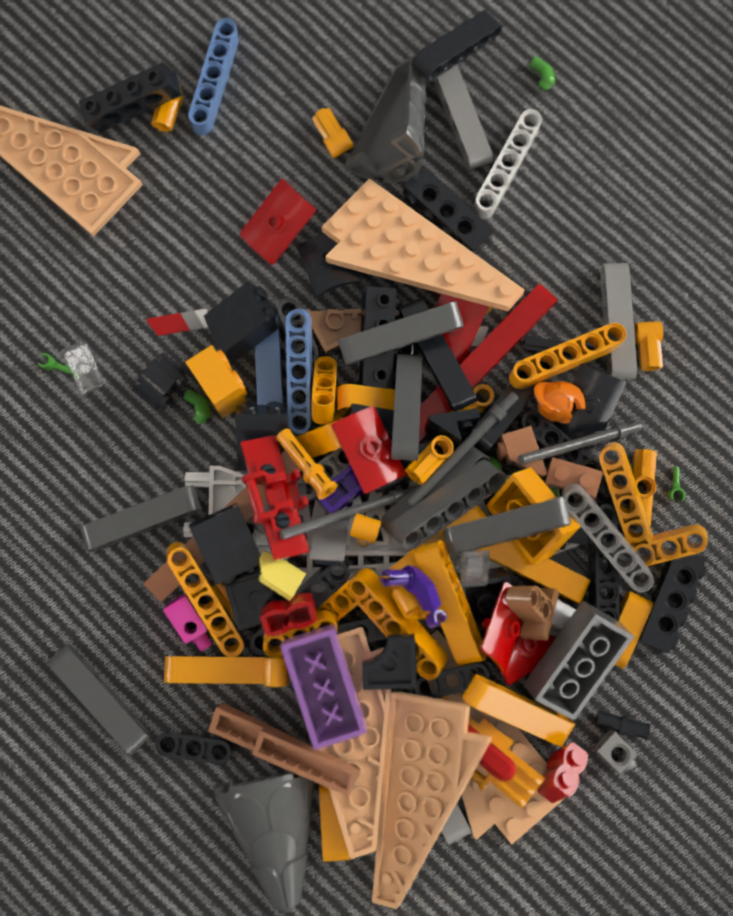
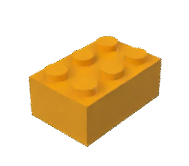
(218, 380)
(526, 489)

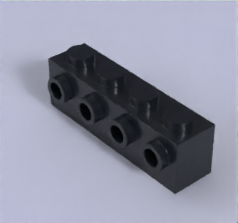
(378, 309)

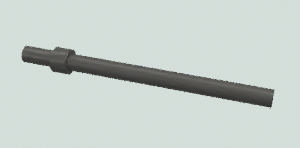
(495, 415)
(616, 432)
(391, 498)

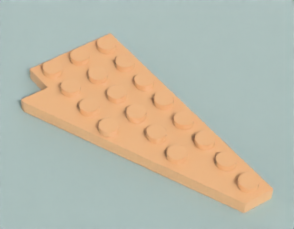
(396, 243)
(423, 778)
(361, 811)

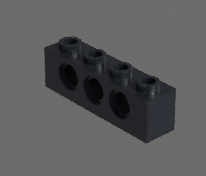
(130, 97)
(445, 200)
(668, 584)

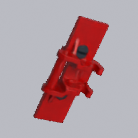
(281, 492)

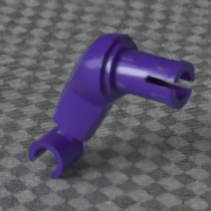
(421, 586)

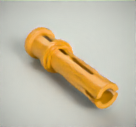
(312, 472)

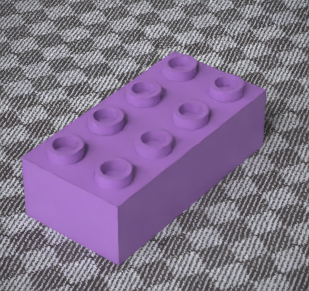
(324, 686)

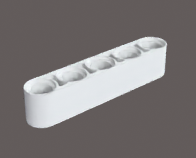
(509, 153)

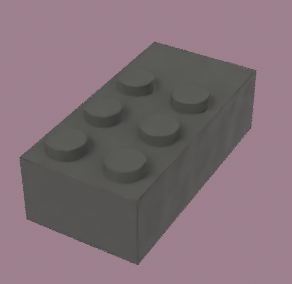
(578, 660)

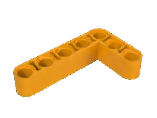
(638, 515)
(385, 618)
(227, 670)

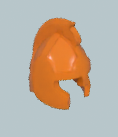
(557, 400)

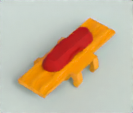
(505, 768)

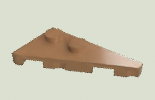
(334, 325)

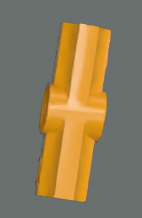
(644, 471)

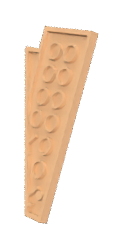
(70, 166)
(491, 805)

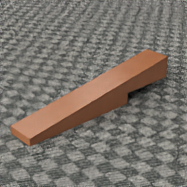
(283, 749)

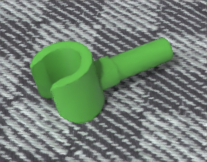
(52, 364)
(676, 486)

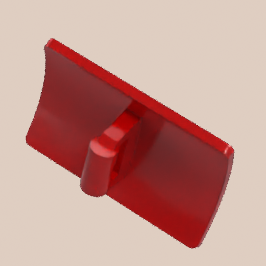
(277, 222)
(472, 317)
(368, 449)
(501, 631)
(526, 657)

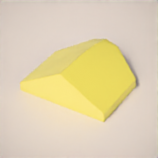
(280, 575)

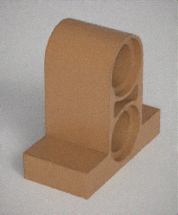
(535, 608)

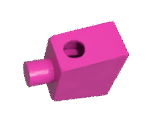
(182, 611)

